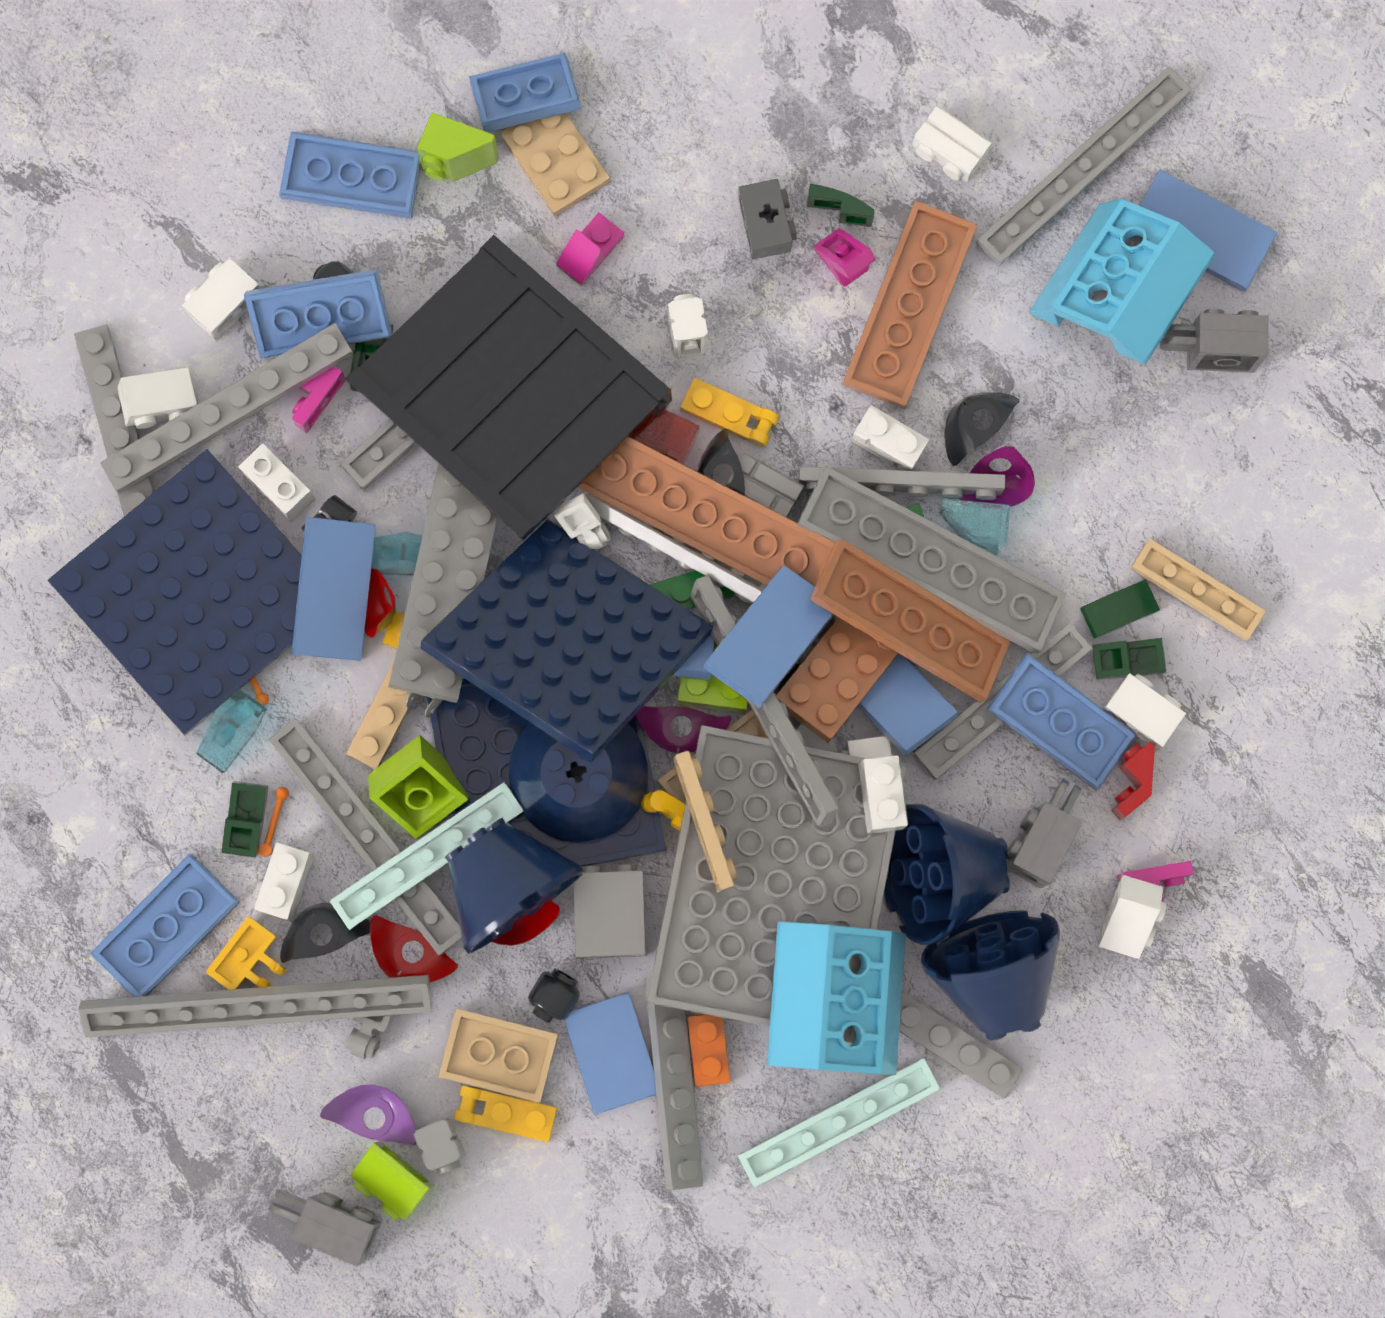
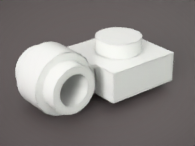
(582, 521)

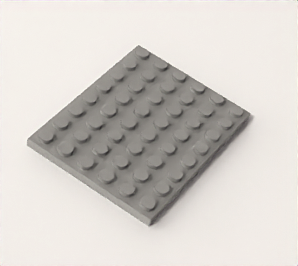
(722, 946)

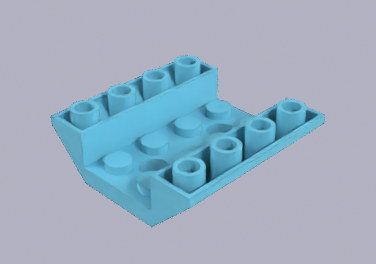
(1142, 281)
(821, 997)

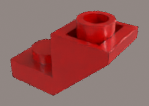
(1139, 771)

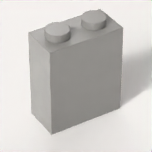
(609, 913)

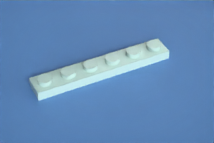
(422, 857)
(838, 1122)

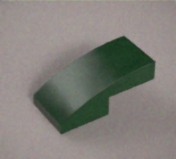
(851, 208)
(1119, 609)
(1125, 657)
(245, 819)

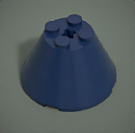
(571, 808)
(942, 873)
(503, 879)
(997, 970)

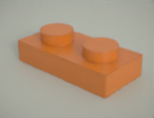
(708, 1050)

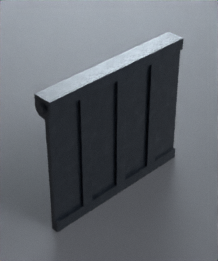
(510, 387)

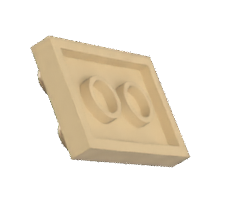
(556, 161)
(498, 1055)

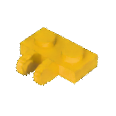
(243, 954)

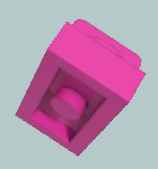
(589, 248)
(844, 256)
(321, 392)
(1170, 874)

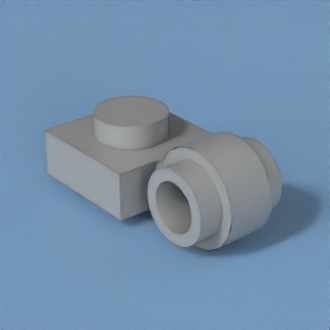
(364, 1042)

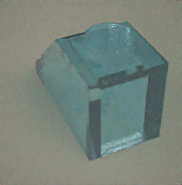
(978, 522)
(396, 553)
(231, 730)

